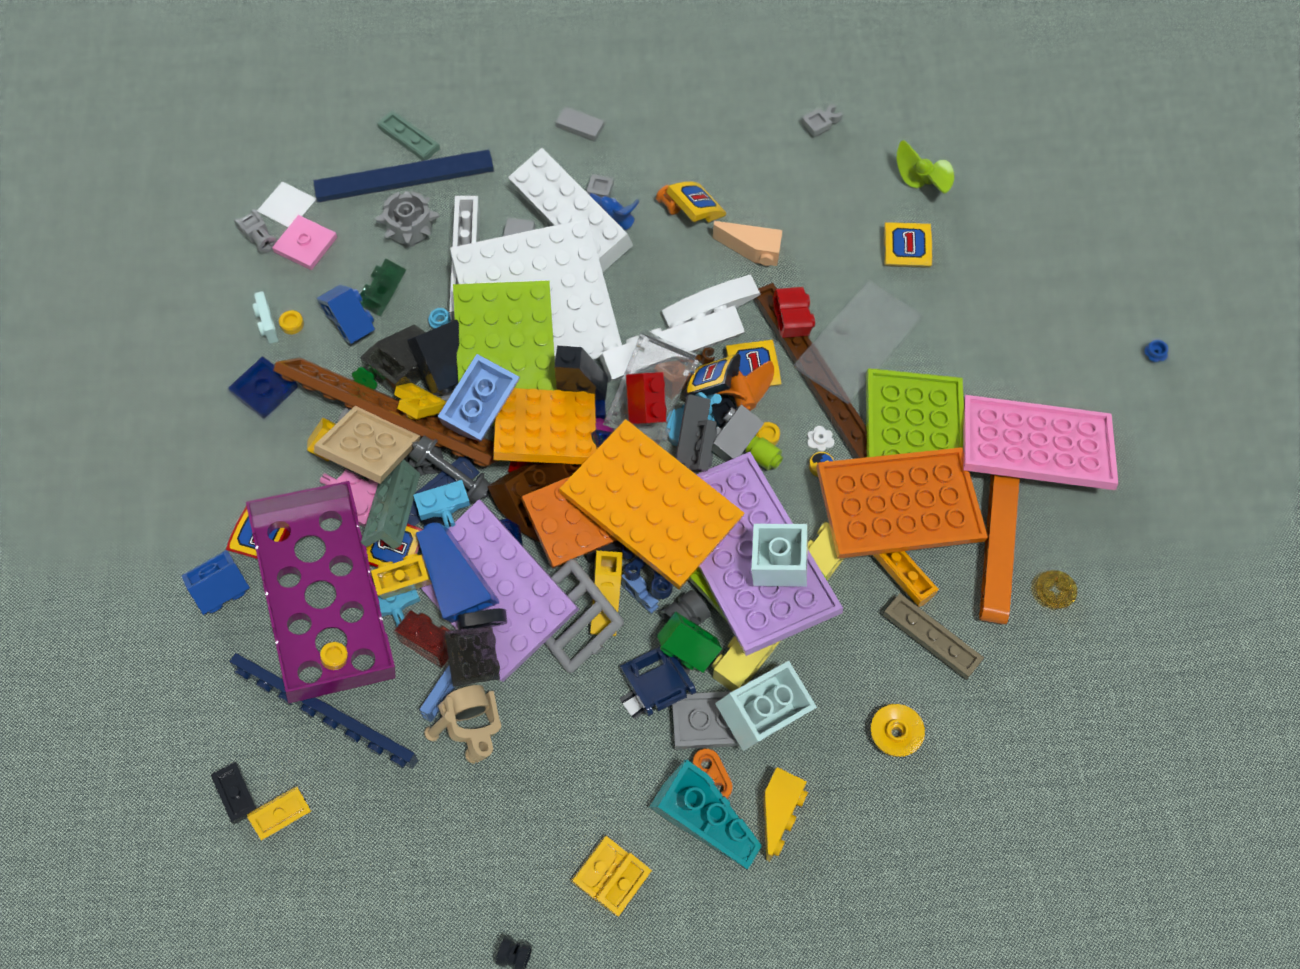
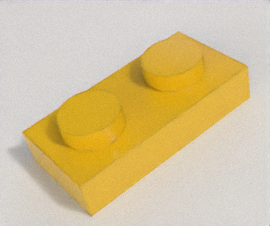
(278, 813)

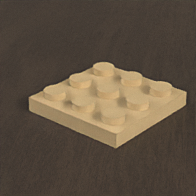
(366, 444)

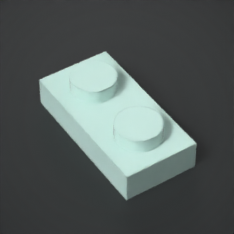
(263, 311)

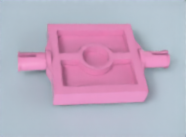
(362, 492)

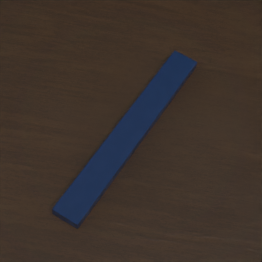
(403, 175)

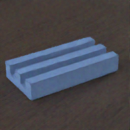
(438, 694)

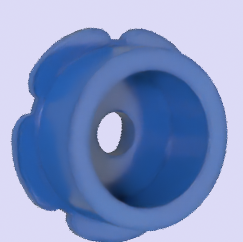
(1158, 346)

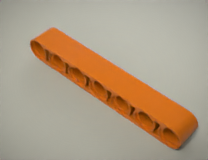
(999, 549)

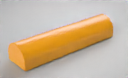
(908, 576)

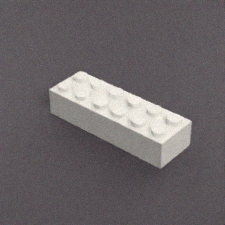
(563, 200)

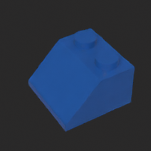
(215, 582)

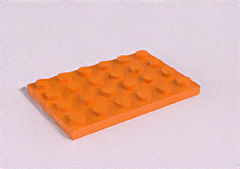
(900, 502)

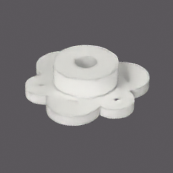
(820, 439)

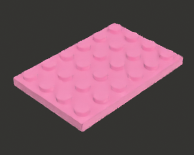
(1039, 442)

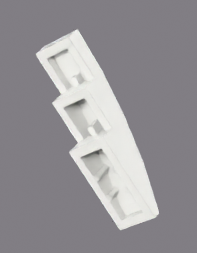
(729, 293)

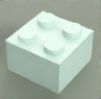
(780, 555)

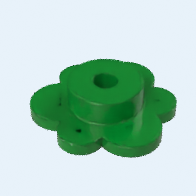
(364, 377)

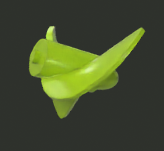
(918, 171)

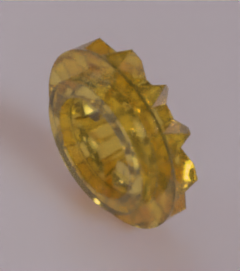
(1063, 582)

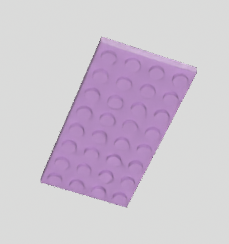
(759, 613)

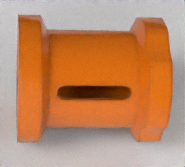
(667, 201)

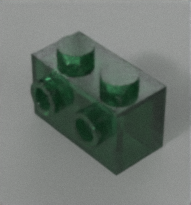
(382, 287)

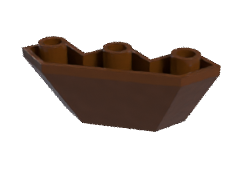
(524, 480)

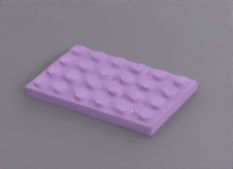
(530, 596)

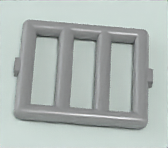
(600, 604)

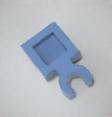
(638, 591)

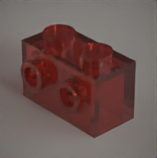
(424, 637)

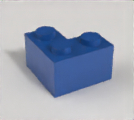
(344, 308)

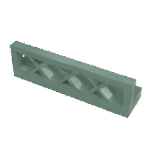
(392, 507)

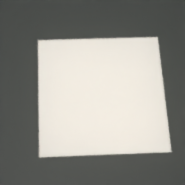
(286, 204)

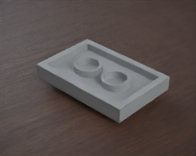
(700, 723)

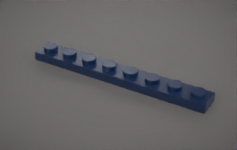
(331, 717)

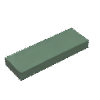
(408, 136)

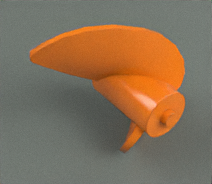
(751, 388)

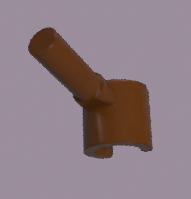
(703, 357)

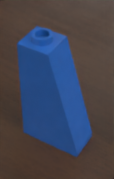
(453, 575)

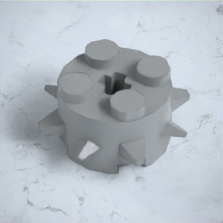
(407, 218)

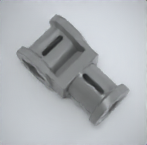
(255, 231)

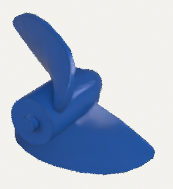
(616, 210)

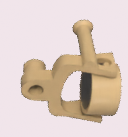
(465, 705)

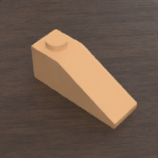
(752, 242)

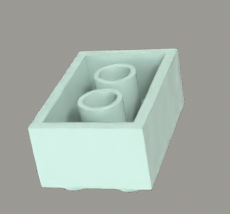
(765, 705)

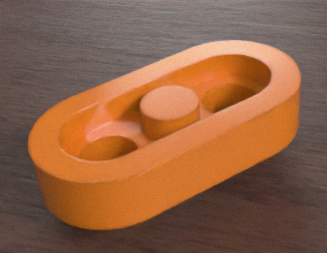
(716, 771)

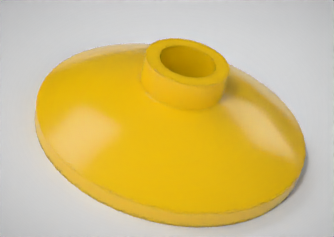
(906, 722)

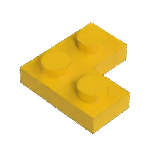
(417, 401)

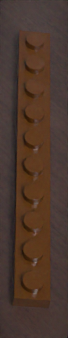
(840, 413)

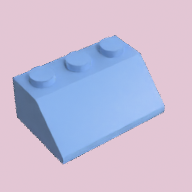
(478, 398)

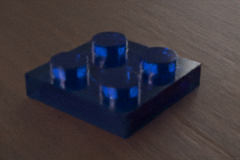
(262, 388)

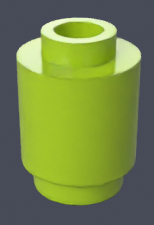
(765, 453)

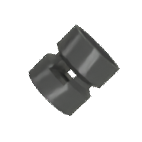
(689, 606)

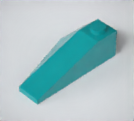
(700, 809)

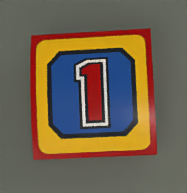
(242, 539)
(381, 552)

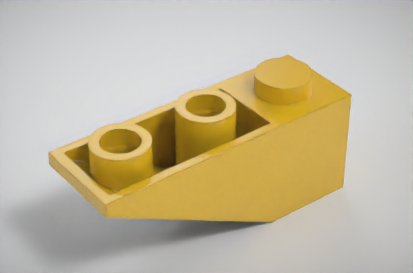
(608, 580)
(779, 803)

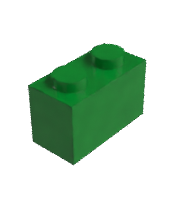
(688, 642)

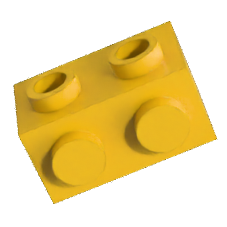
(401, 576)

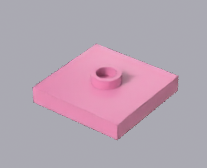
(304, 242)

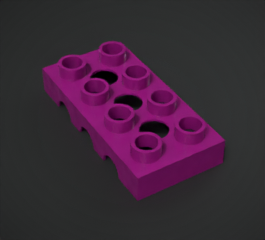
(302, 515)

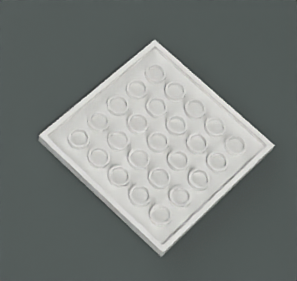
(555, 254)

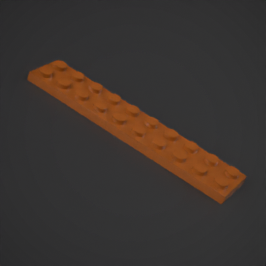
(355, 394)

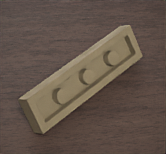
(933, 636)

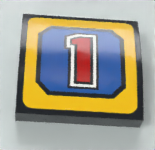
(713, 376)

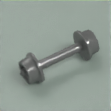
(423, 449)

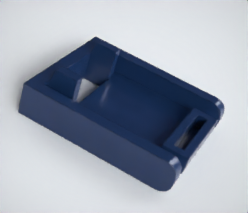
(659, 686)

